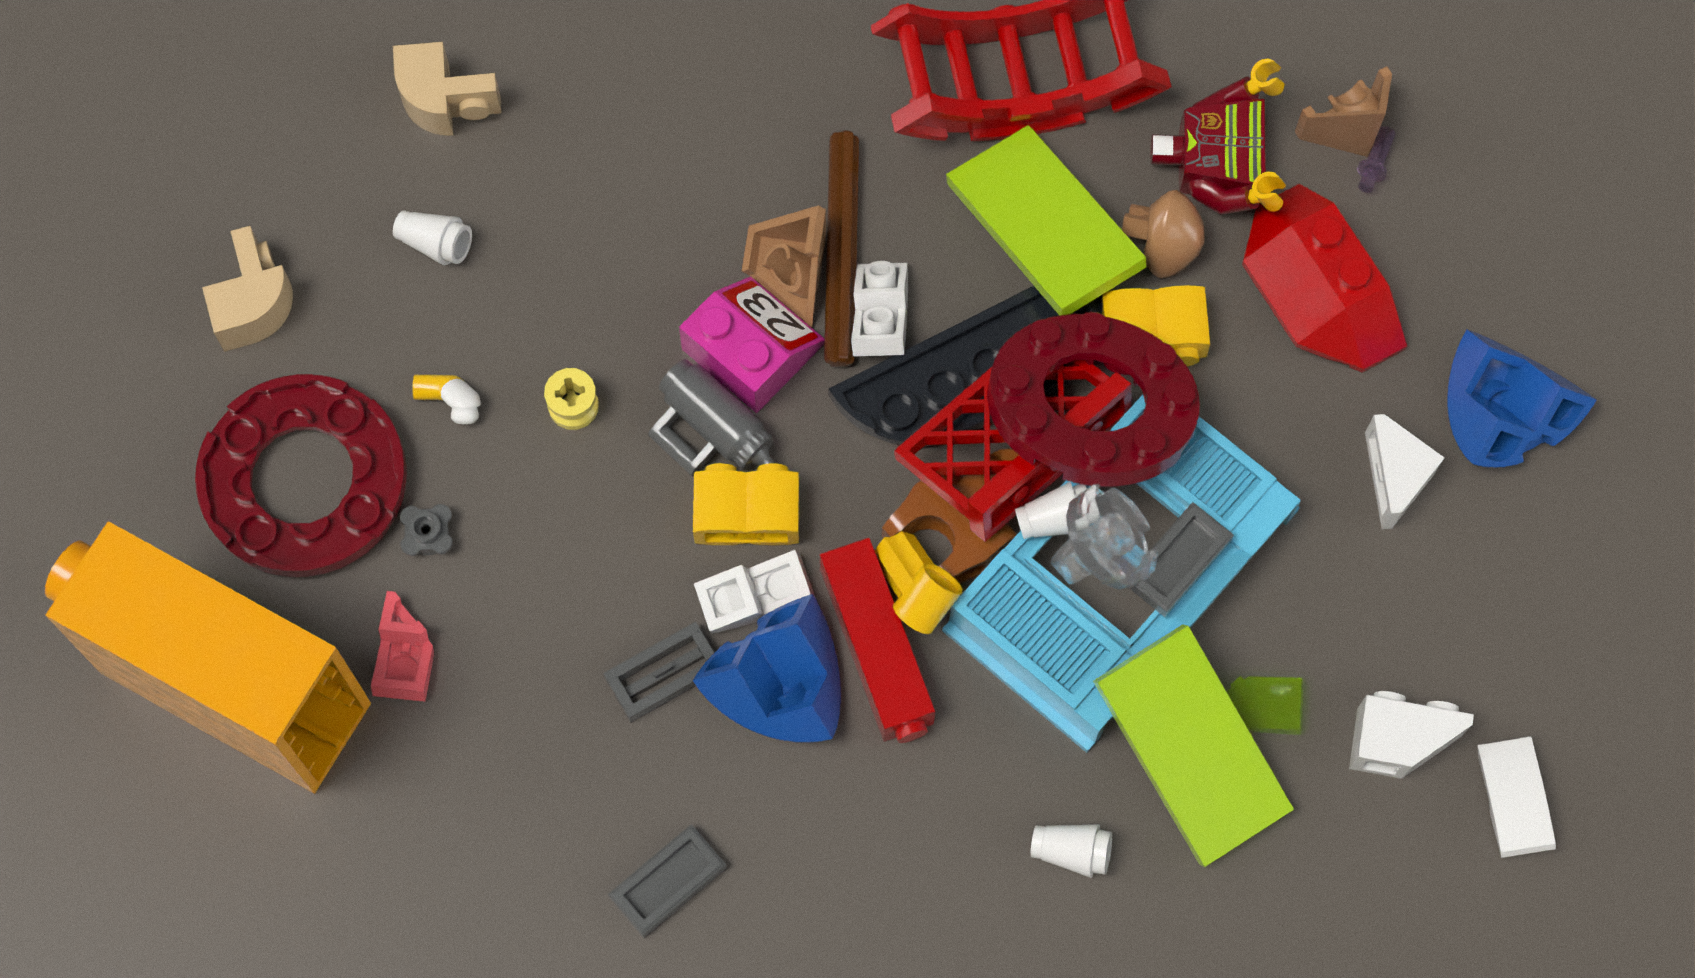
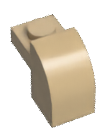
(434, 96)
(253, 304)

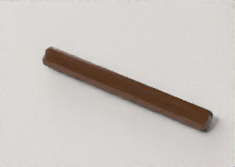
(841, 248)

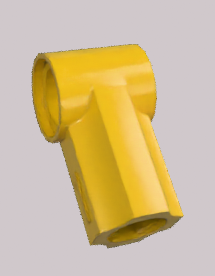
(922, 587)

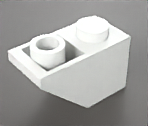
(1401, 735)

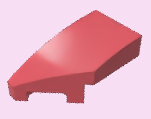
(403, 654)

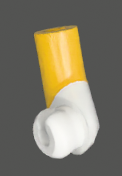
(452, 391)

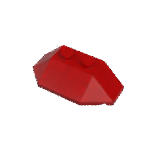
(1322, 282)

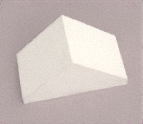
(1398, 466)

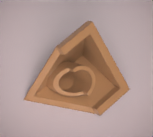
(1352, 120)
(788, 258)

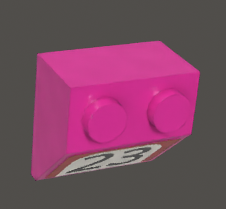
(748, 341)

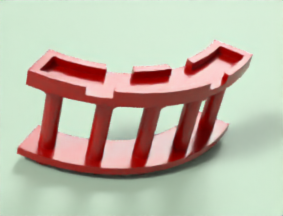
(985, 120)

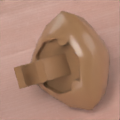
(1171, 230)

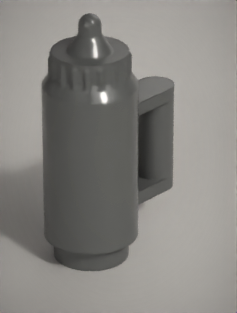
(714, 415)

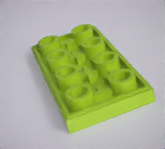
(1046, 221)
(1193, 745)

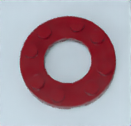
(272, 411)
(1084, 455)

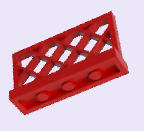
(1016, 479)

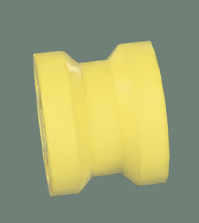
(575, 410)

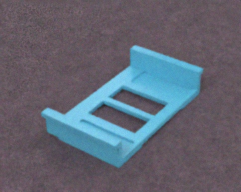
(1055, 644)

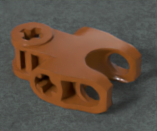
(927, 510)

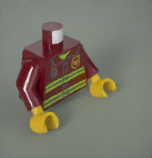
(1224, 146)

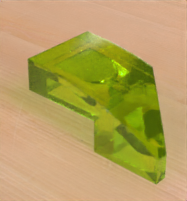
(1269, 703)

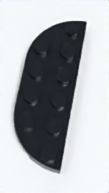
(911, 388)

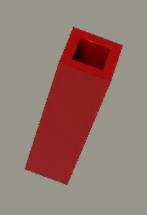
(877, 641)

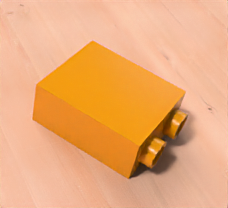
(206, 654)

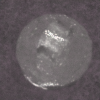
(1105, 540)

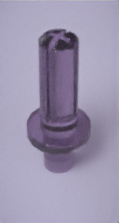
(1373, 168)

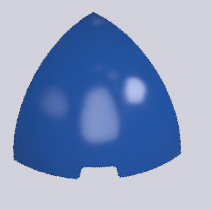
(1508, 403)
(780, 676)

